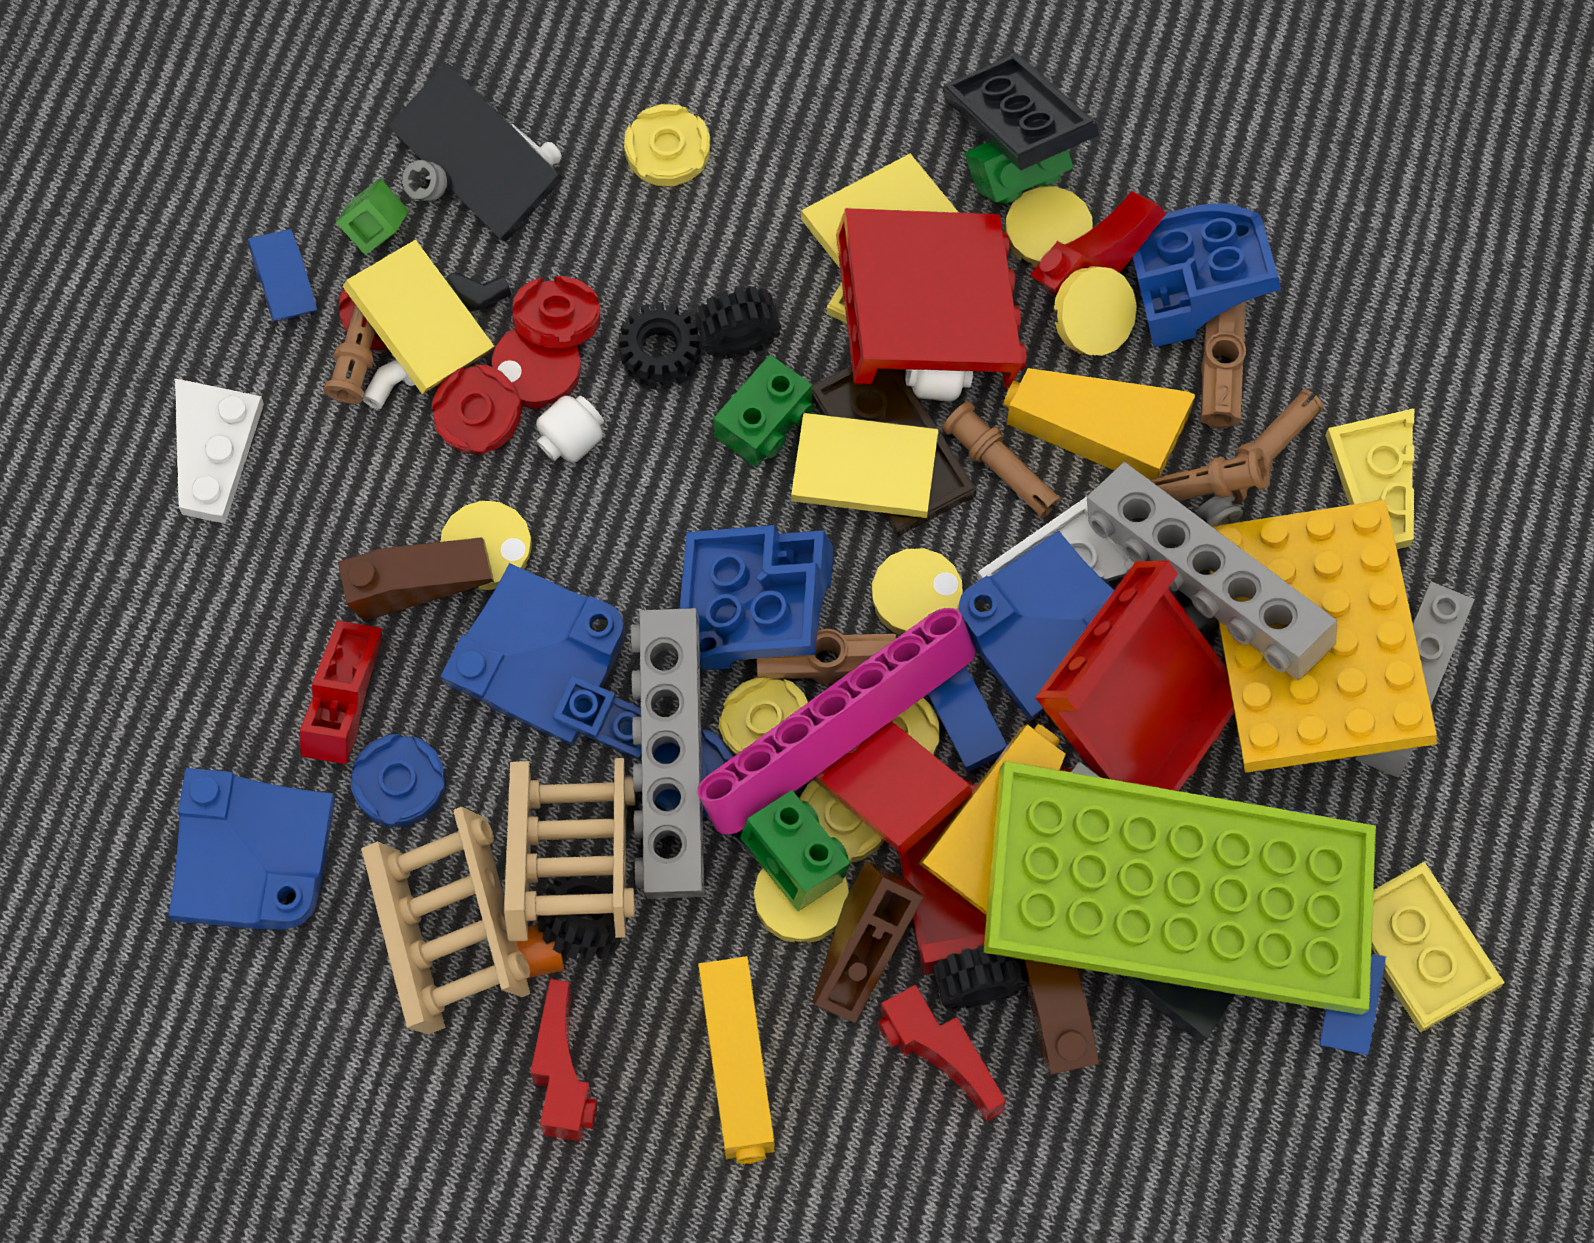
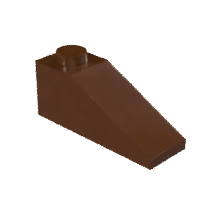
(412, 575)
(865, 939)
(1060, 1016)

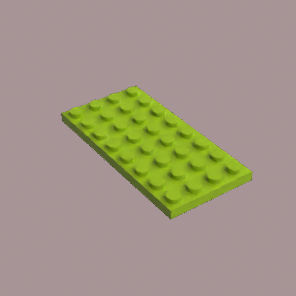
(1181, 888)

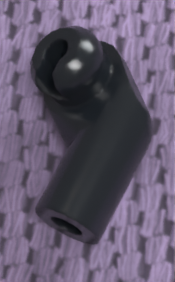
(477, 295)

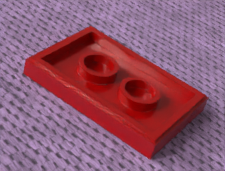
(895, 786)

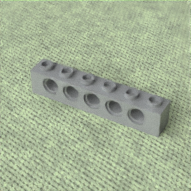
(1237, 574)
(676, 632)

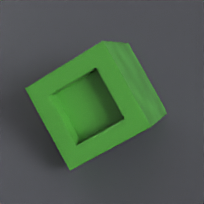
(372, 216)

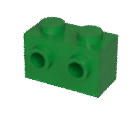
(1002, 181)
(763, 411)
(796, 849)

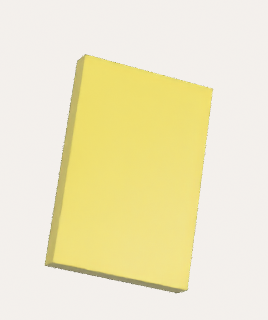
(893, 187)
(418, 316)
(864, 465)
(1428, 949)

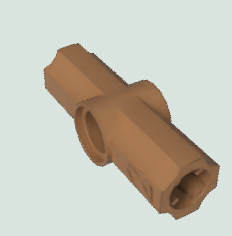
(1223, 381)
(851, 652)

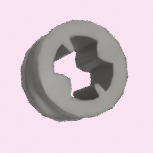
(437, 179)
(1220, 511)

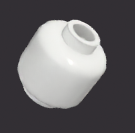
(938, 384)
(569, 428)

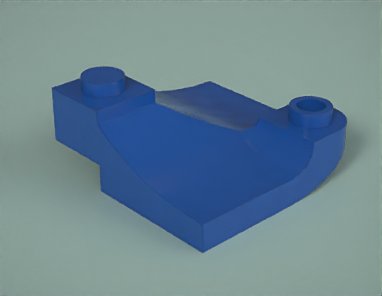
(1201, 266)
(755, 591)
(1034, 616)
(530, 647)
(247, 850)

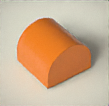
(539, 955)

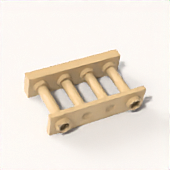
(526, 868)
(401, 912)

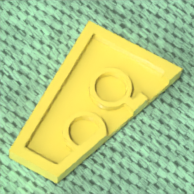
(1376, 465)

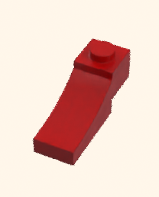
(1106, 245)
(339, 692)
(914, 1029)
(567, 1101)

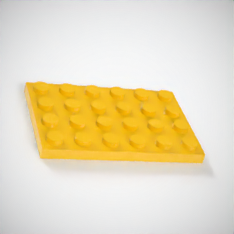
(1371, 683)

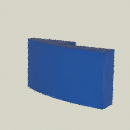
(282, 275)
(599, 716)
(967, 720)
(1351, 1030)

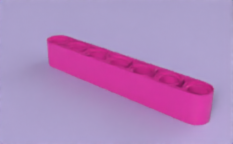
(837, 719)

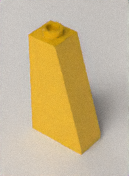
(1101, 418)
(964, 848)
(736, 1059)

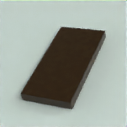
(895, 403)

